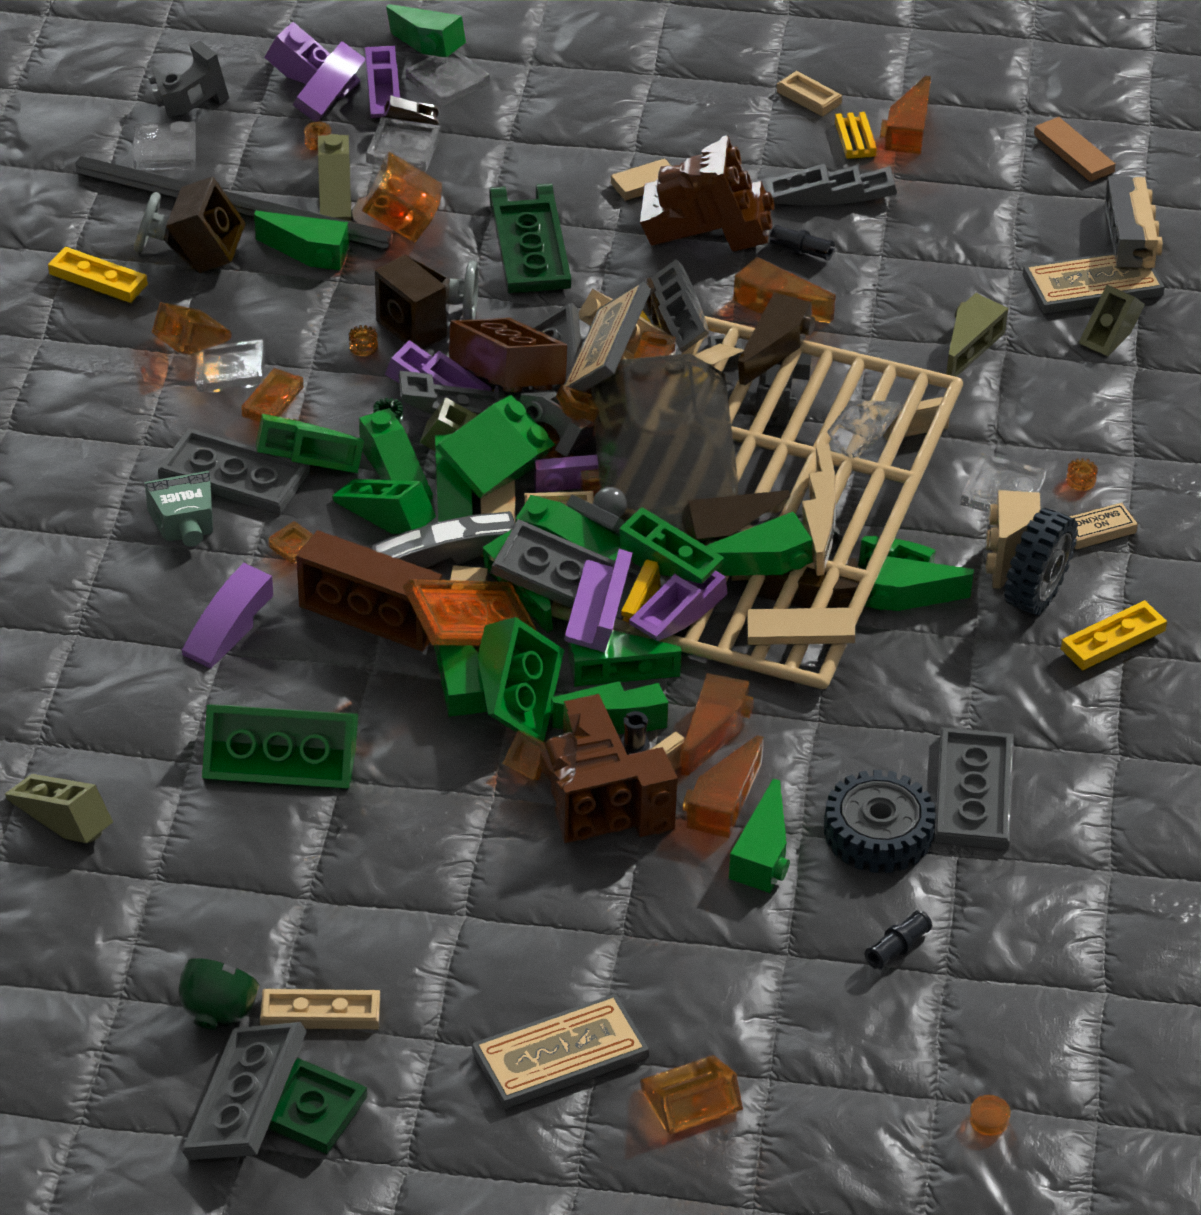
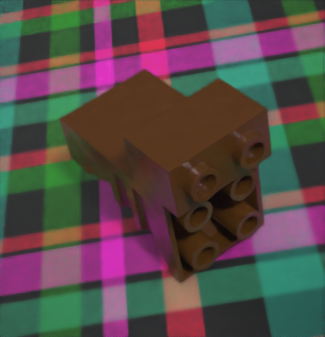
(707, 195)
(599, 784)

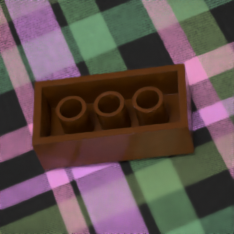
(508, 353)
(360, 588)

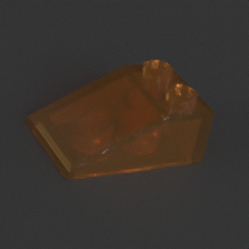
(403, 197)

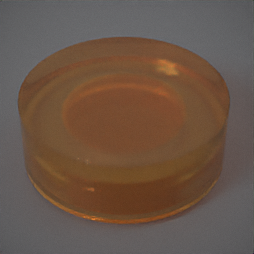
(989, 1115)

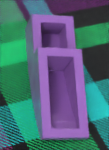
(381, 77)
(328, 82)
(444, 370)
(678, 605)
(229, 615)

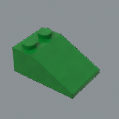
(496, 446)
(519, 675)

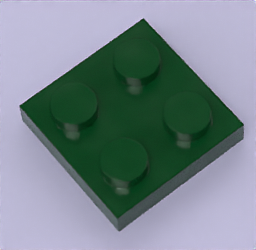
(316, 1106)

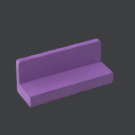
(597, 602)

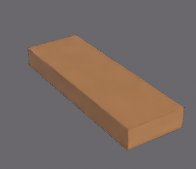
(1074, 149)

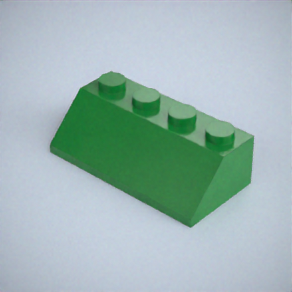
(279, 746)

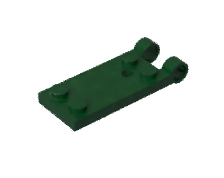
(530, 241)

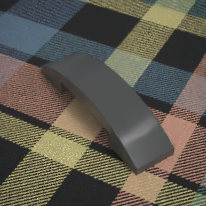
(423, 394)

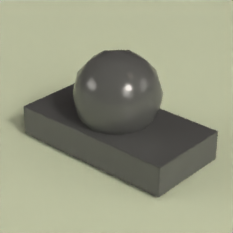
(606, 509)

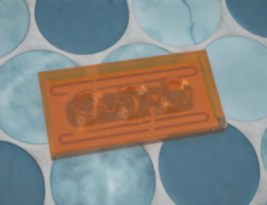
(459, 610)

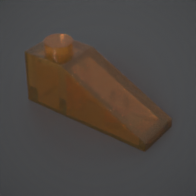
(907, 120)
(761, 279)
(716, 719)
(723, 790)

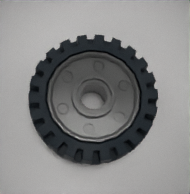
(1041, 561)
(879, 821)

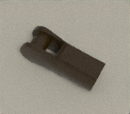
(410, 111)

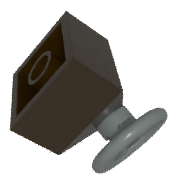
(200, 228)
(417, 299)

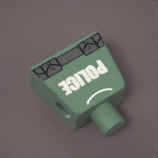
(181, 507)

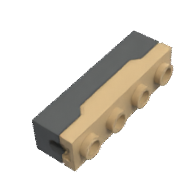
(1132, 222)

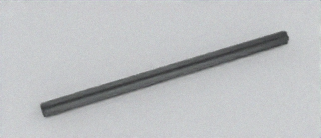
(243, 204)

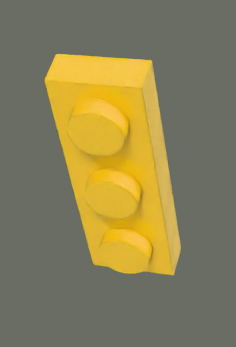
(97, 274)
(1113, 635)

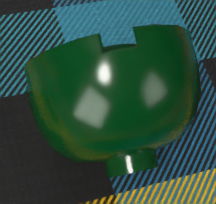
(215, 994)

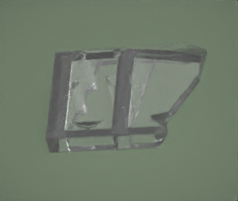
(862, 425)

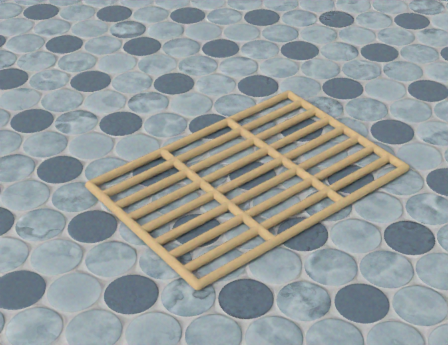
(785, 445)

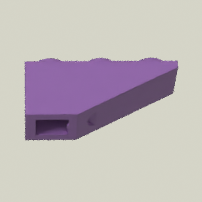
(300, 56)

